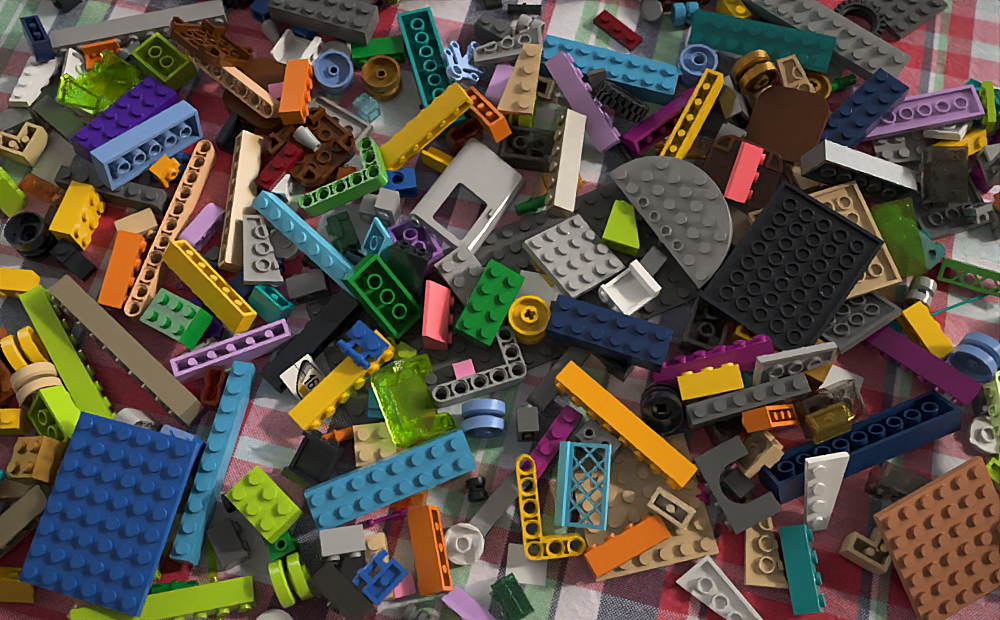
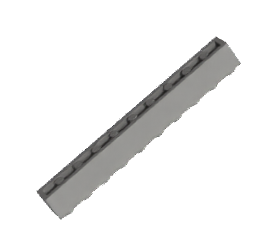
(135, 27)

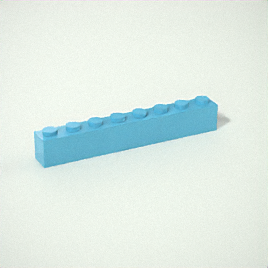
(303, 236)

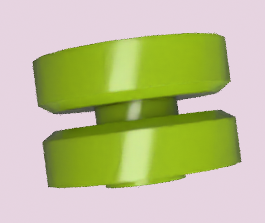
(291, 580)

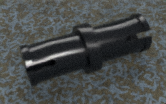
(527, 9)

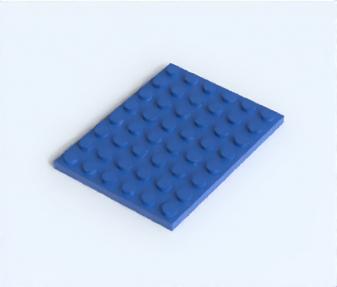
(109, 513)

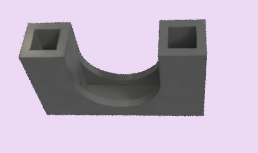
(738, 515)

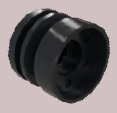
(30, 235)
(661, 417)

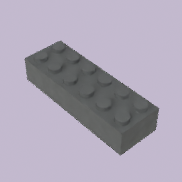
(337, 18)
(875, 177)

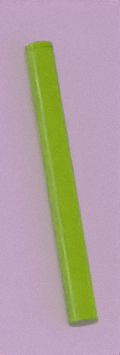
(212, 566)

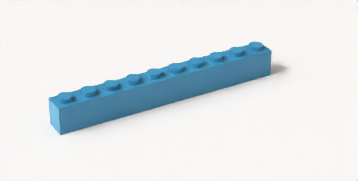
(214, 464)

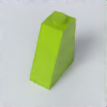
(621, 229)

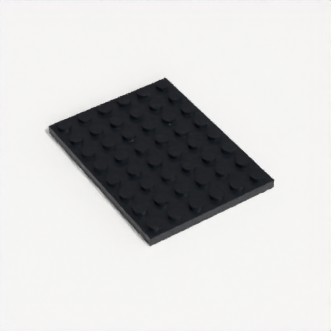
(791, 270)

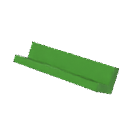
(969, 268)

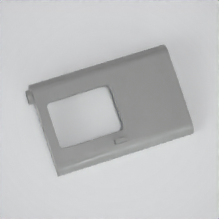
(483, 176)

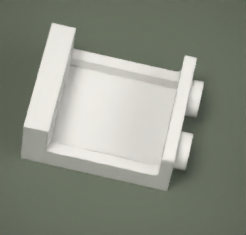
(295, 48)
(629, 290)

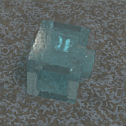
(366, 107)

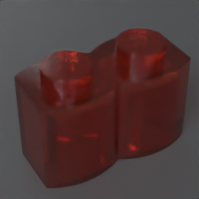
(458, 136)
(215, 382)

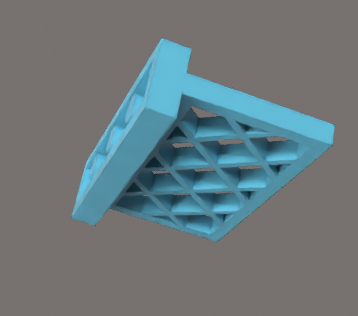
(565, 486)

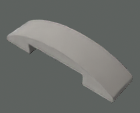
(497, 504)

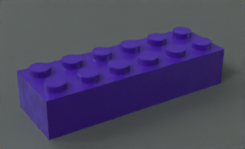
(132, 109)

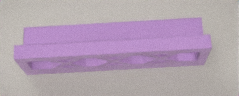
(465, 605)

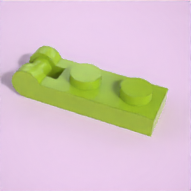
(987, 98)

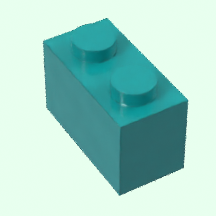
(269, 303)

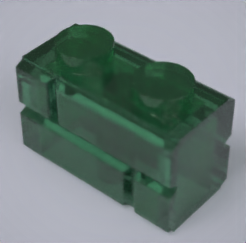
(343, 233)
(511, 598)

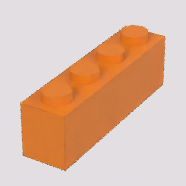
(296, 92)
(490, 118)
(121, 269)
(769, 418)
(627, 545)
(429, 551)

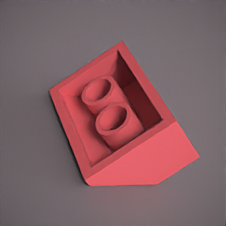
(744, 173)
(437, 316)

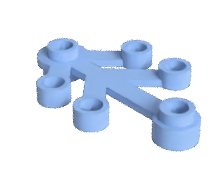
(454, 71)

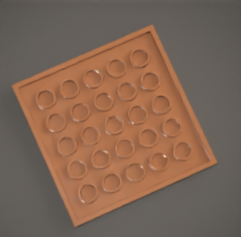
(946, 540)

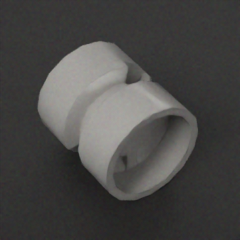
(526, 21)
(921, 290)

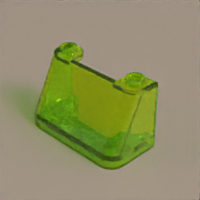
(100, 86)
(408, 403)

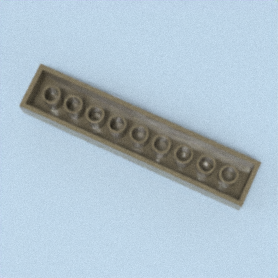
(127, 352)

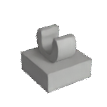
(978, 210)

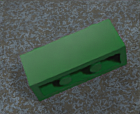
(387, 46)

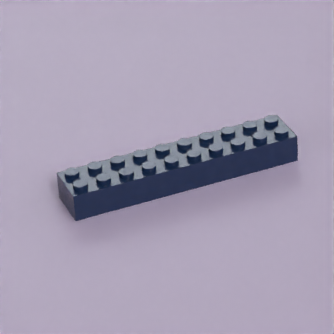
(867, 443)

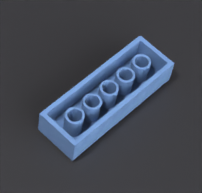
(145, 144)

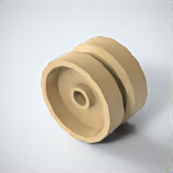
(30, 379)

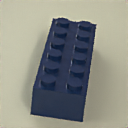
(864, 109)
(609, 333)

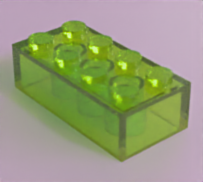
(901, 235)

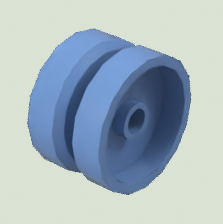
(693, 63)
(325, 69)
(977, 356)
(483, 418)

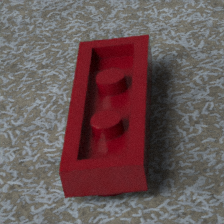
(617, 30)
(279, 167)

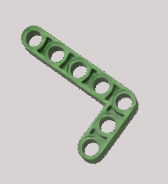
(351, 186)

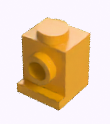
(165, 170)

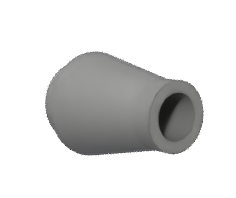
(271, 31)
(306, 138)

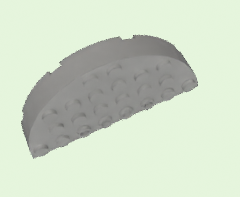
(682, 210)

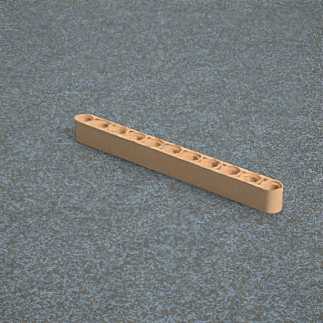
(171, 220)

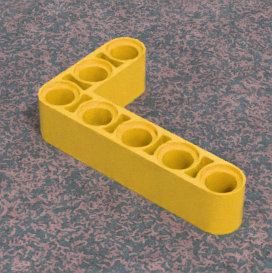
(534, 517)

